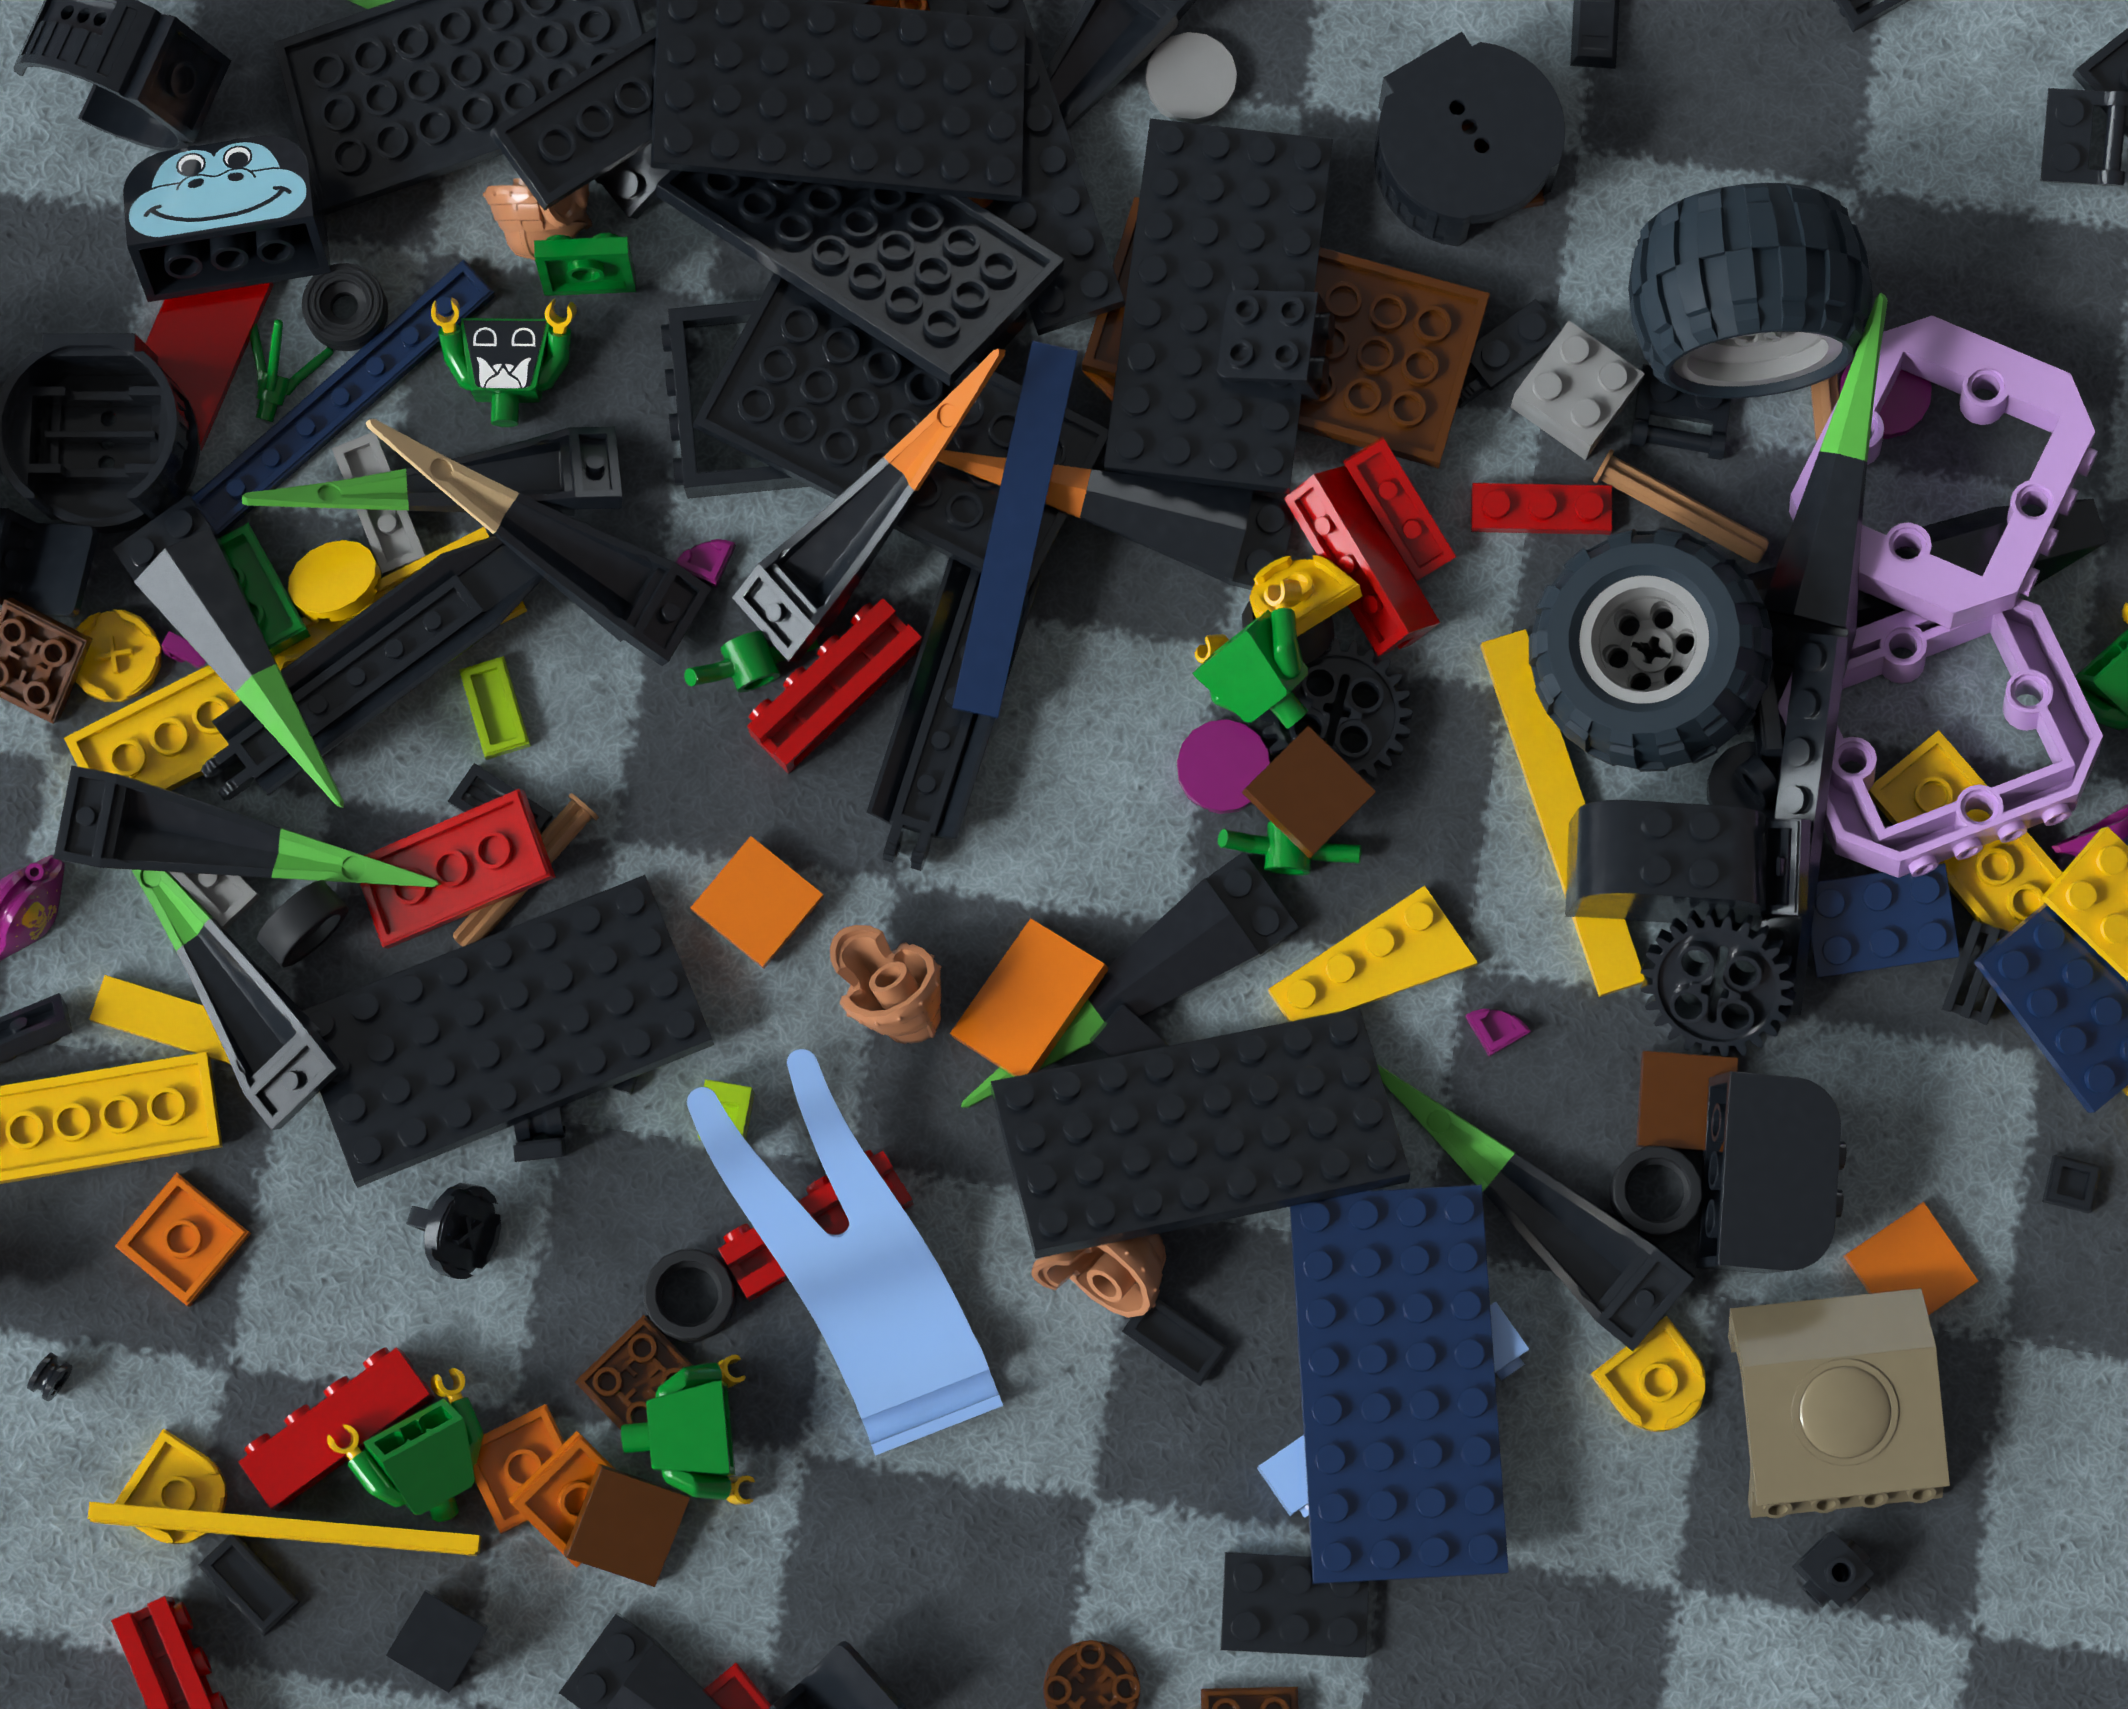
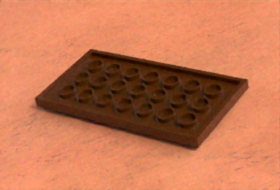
(1392, 359)

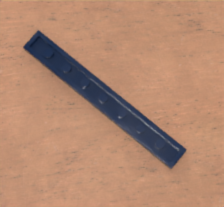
(340, 398)
(1015, 529)

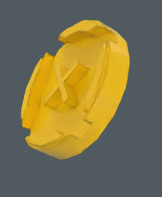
(334, 581)
(120, 657)

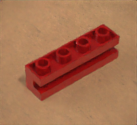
(1351, 536)
(834, 685)
(752, 1260)
(370, 1403)
(164, 1658)

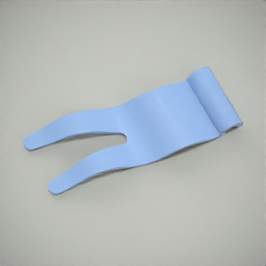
(868, 1288)

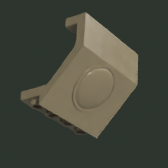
(1840, 1403)

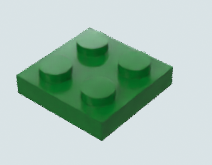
(585, 265)

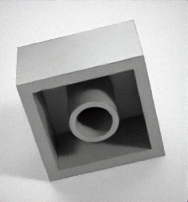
(1577, 390)

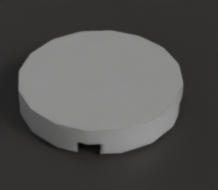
(1191, 77)

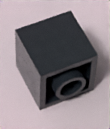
(437, 1641)

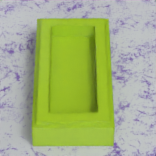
(494, 708)

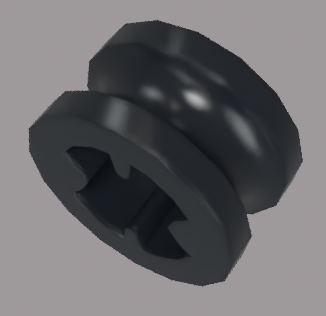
(49, 1377)

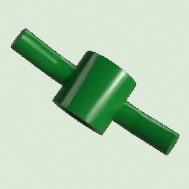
(746, 661)
(1282, 854)

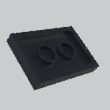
(1278, 1609)

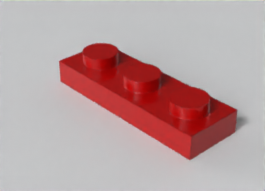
(1399, 508)
(1541, 508)

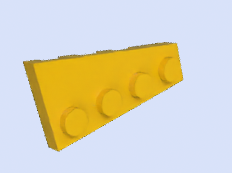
(1386, 956)

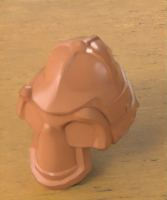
(526, 221)
(888, 989)
(1115, 1275)

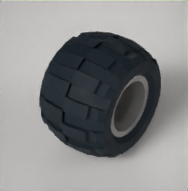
(1750, 290)
(1637, 579)

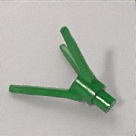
(271, 386)

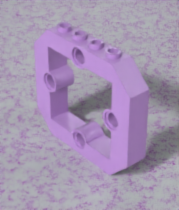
(2023, 390)
(2038, 797)

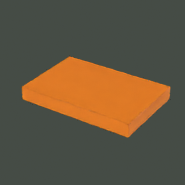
(1029, 1000)

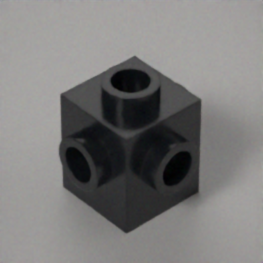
(1817, 1567)

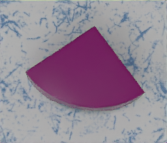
(707, 560)
(181, 650)
(1496, 1029)

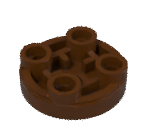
(1091, 1678)

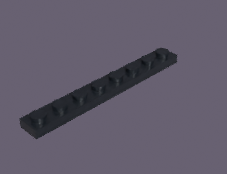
(1806, 778)

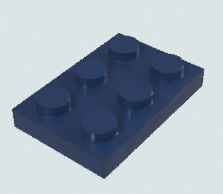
(1882, 922)

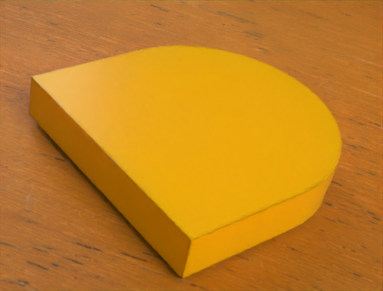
(1323, 586)
(1657, 1382)
(175, 1478)

